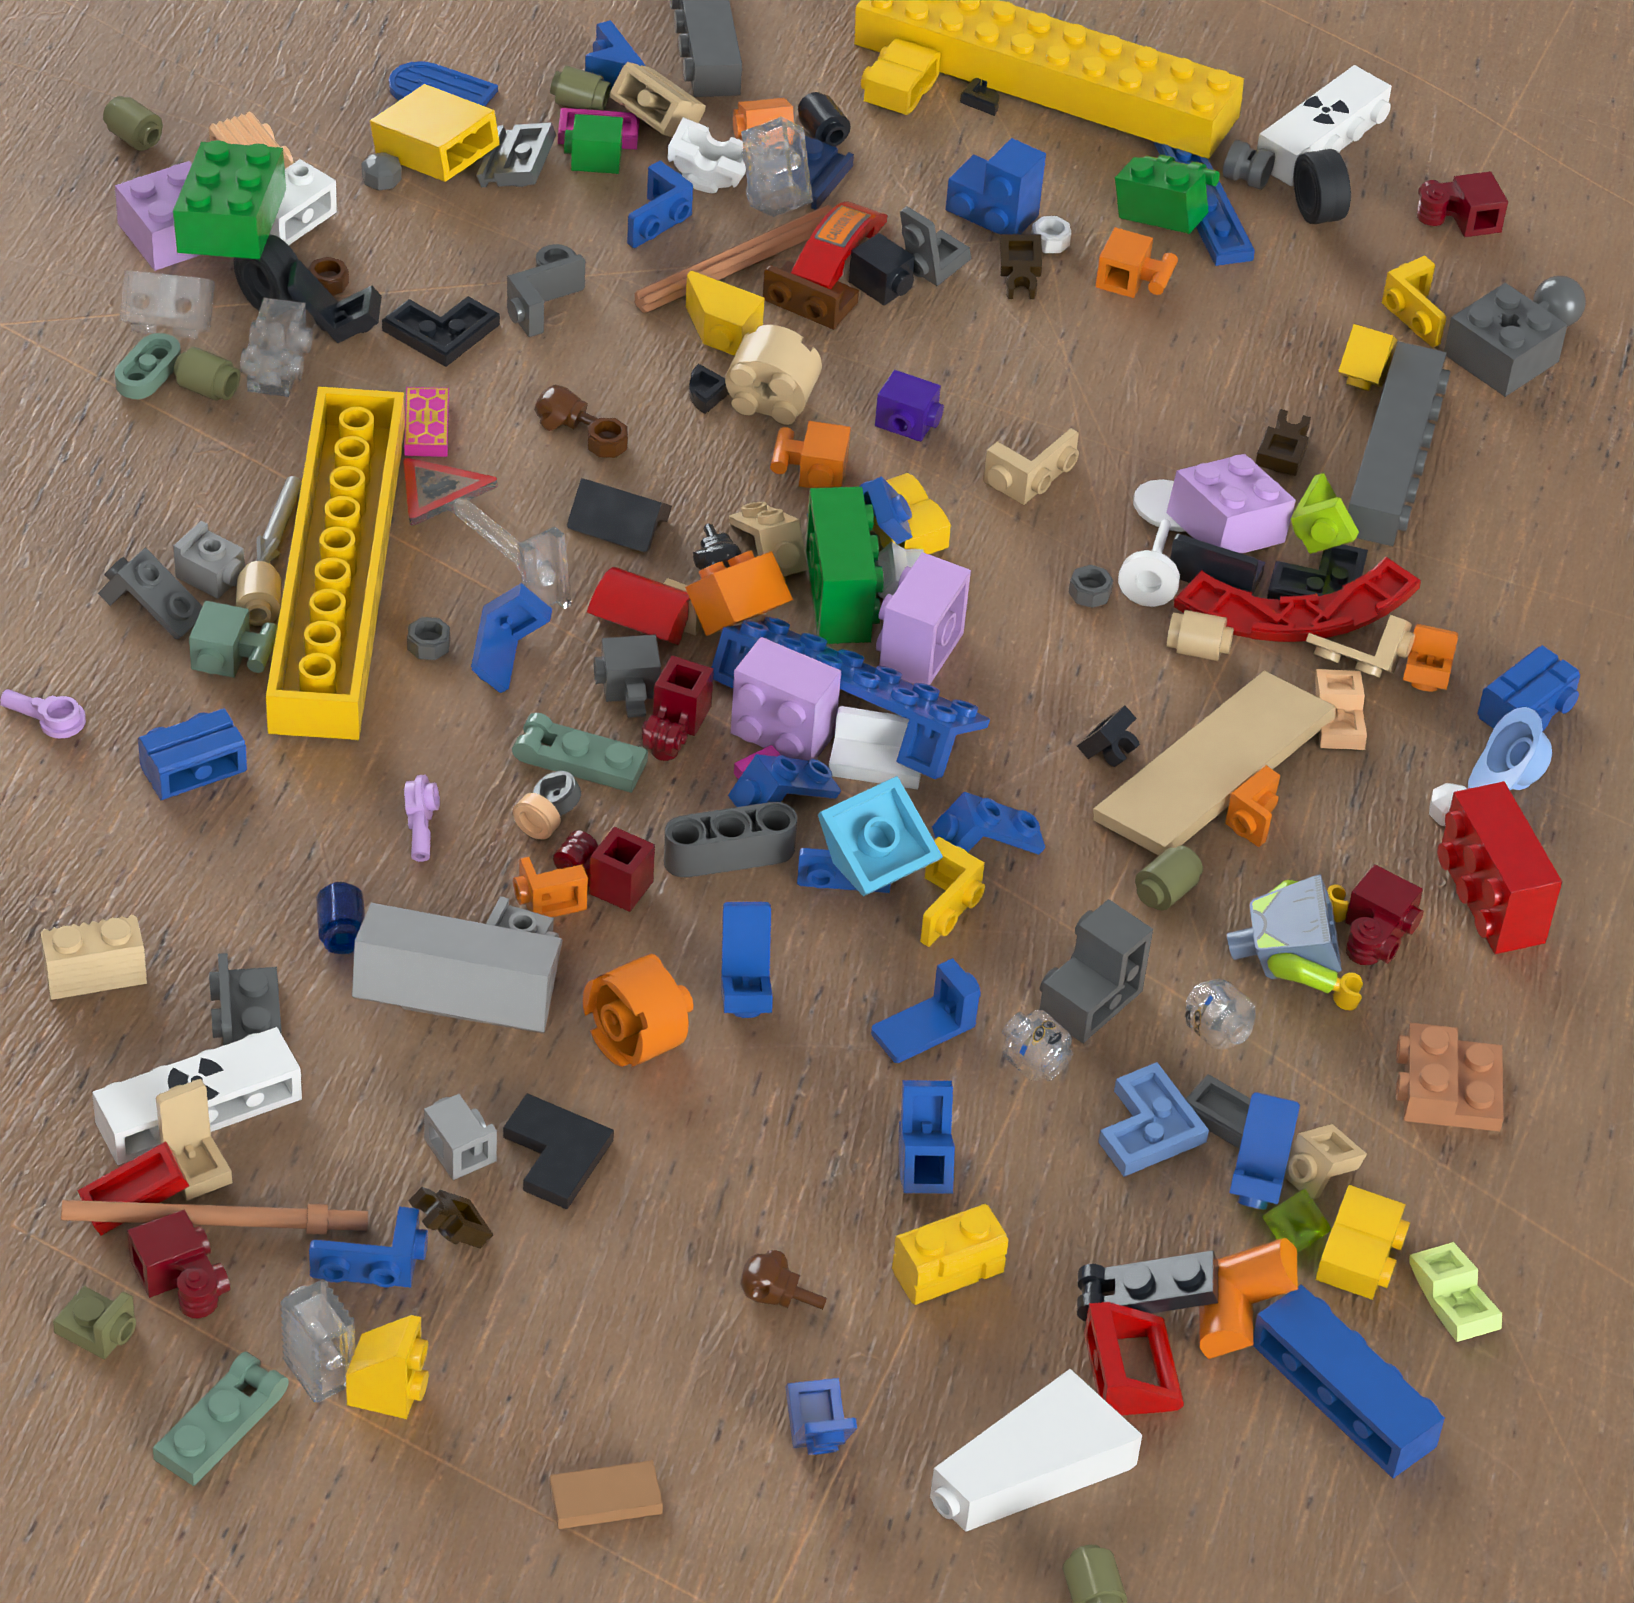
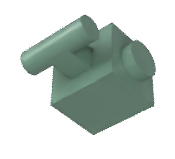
(223, 639)

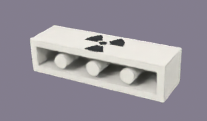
(1327, 120)
(239, 1081)

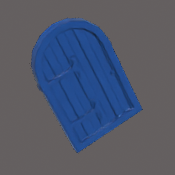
(415, 74)

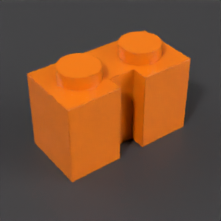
(738, 592)

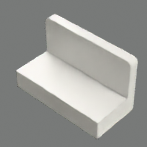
(868, 747)

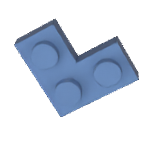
(1160, 1123)

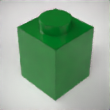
(595, 143)

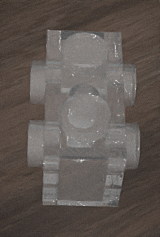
(776, 166)
(167, 303)
(276, 347)

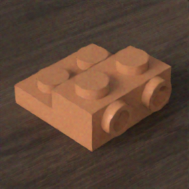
(1449, 1079)

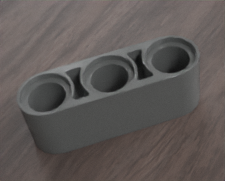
(730, 839)

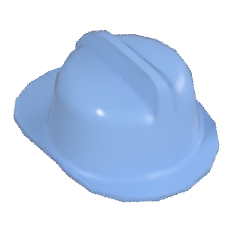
(1514, 753)

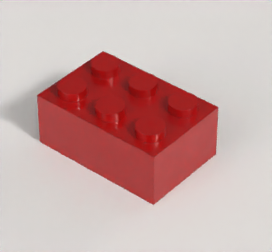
(1499, 868)

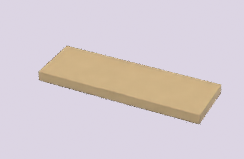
(1200, 770)

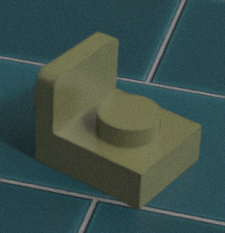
(97, 1321)

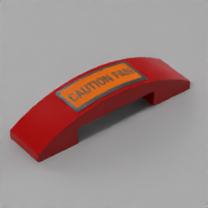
(832, 242)

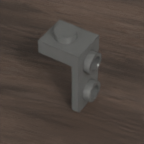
(935, 253)
(540, 284)
(155, 589)

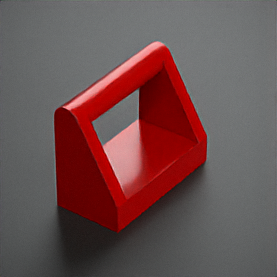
(1104, 1326)

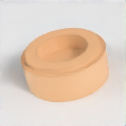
(536, 816)

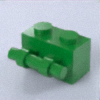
(1164, 192)

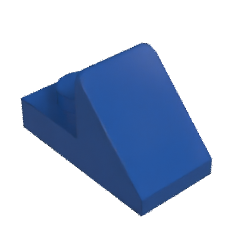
(610, 53)

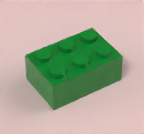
(229, 200)
(842, 564)

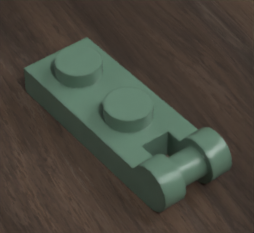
(580, 753)
(220, 1419)

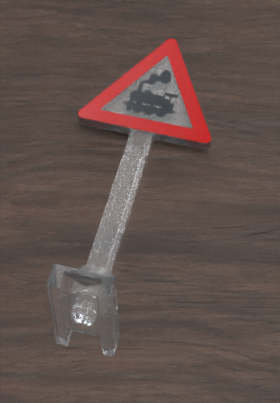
(442, 488)

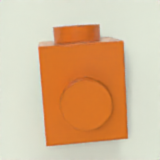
(1430, 658)

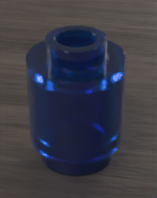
(339, 916)

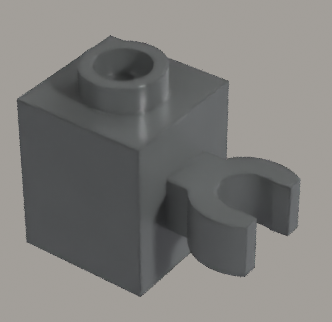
(628, 671)

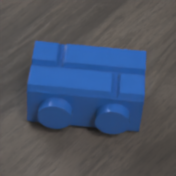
(1534, 682)
(192, 753)

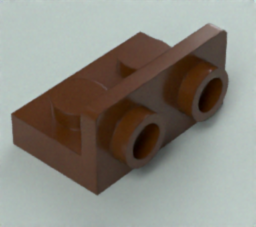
(807, 298)

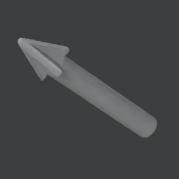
(269, 542)

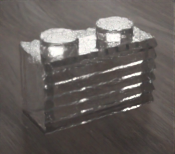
(317, 1339)

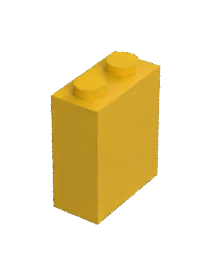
(435, 132)

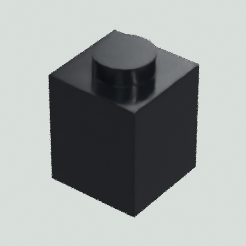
(881, 269)

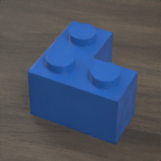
(1001, 191)

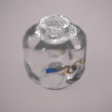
(1220, 1013)
(1037, 1045)

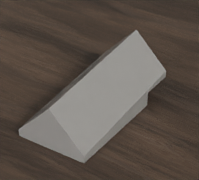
(455, 967)

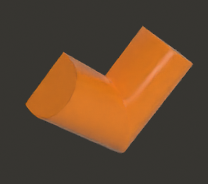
(1245, 1280)

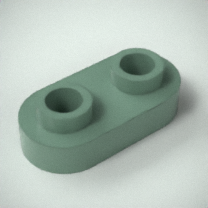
(147, 366)

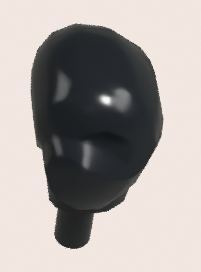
(715, 549)

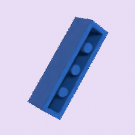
(1348, 1380)

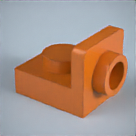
(1252, 806)
(551, 892)

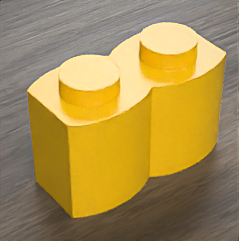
(900, 76)
(928, 521)
(1361, 1243)

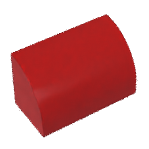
(641, 604)

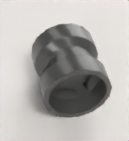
(1248, 164)

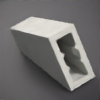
(1035, 1454)

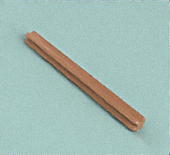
(731, 260)

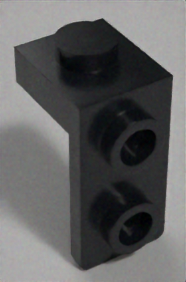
(342, 318)

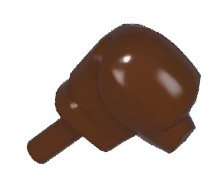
(561, 407)
(771, 1282)

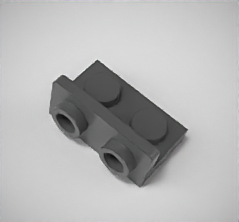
(247, 1001)

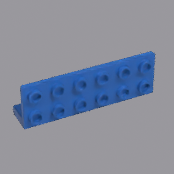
(931, 718)

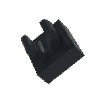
(1109, 735)

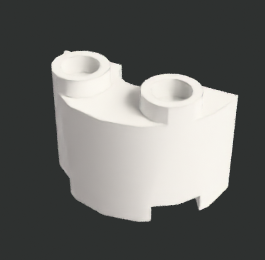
(705, 160)

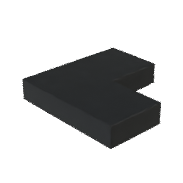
(444, 336)
(1337, 568)
(567, 1145)

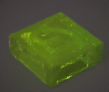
(1298, 1221)

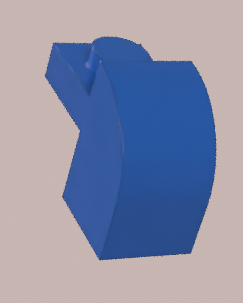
(926, 1137)

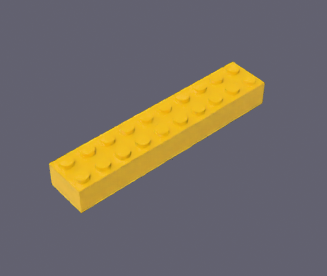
(1064, 67)
(336, 565)

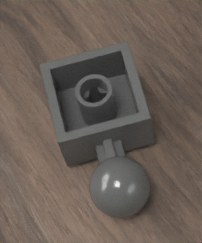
(1510, 337)

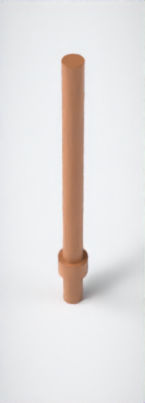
(314, 1219)

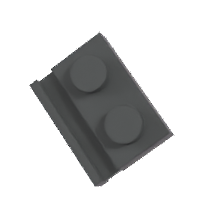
(518, 156)

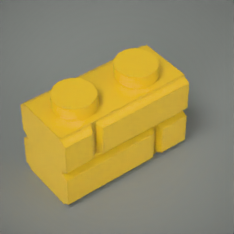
(949, 1254)

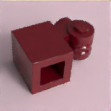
(1470, 199)
(679, 707)
(616, 869)
(1380, 914)
(174, 1255)

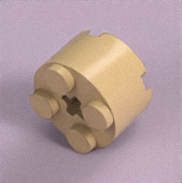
(773, 374)

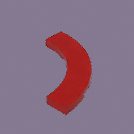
(1296, 616)

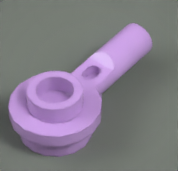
(57, 715)
(420, 802)

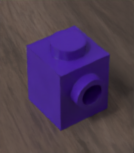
(908, 406)

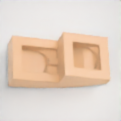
(1346, 693)

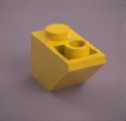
(388, 1368)

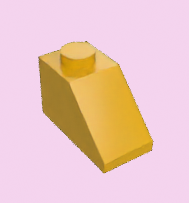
(722, 312)
(1367, 357)

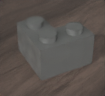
(1102, 971)

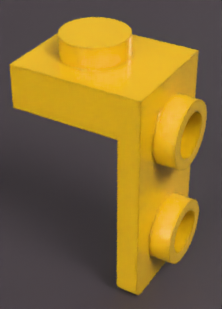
(1406, 298)
(962, 879)

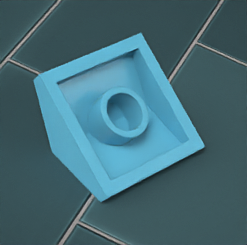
(878, 837)

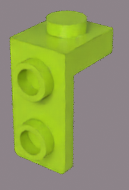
(1322, 518)

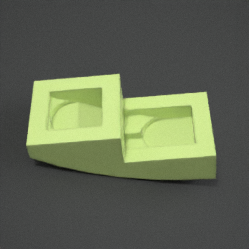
(1452, 1291)

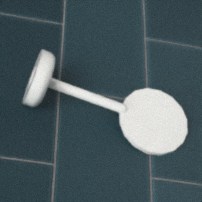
(1149, 575)

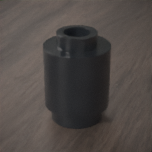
(823, 119)

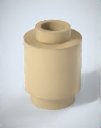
(259, 592)
(1199, 635)

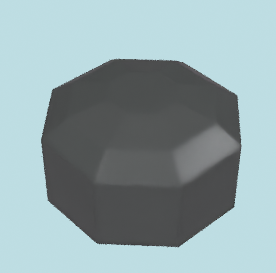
(381, 171)
(1090, 586)
(428, 638)

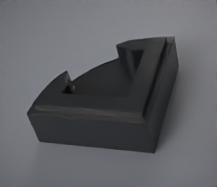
(980, 97)
(706, 388)

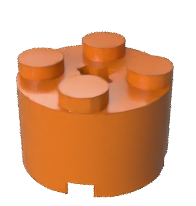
(637, 1011)

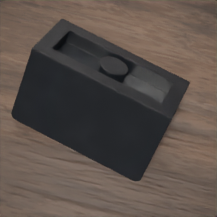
(616, 515)
(1220, 563)

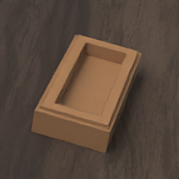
(605, 1494)

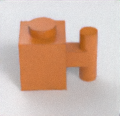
(759, 111)
(1128, 262)
(820, 455)

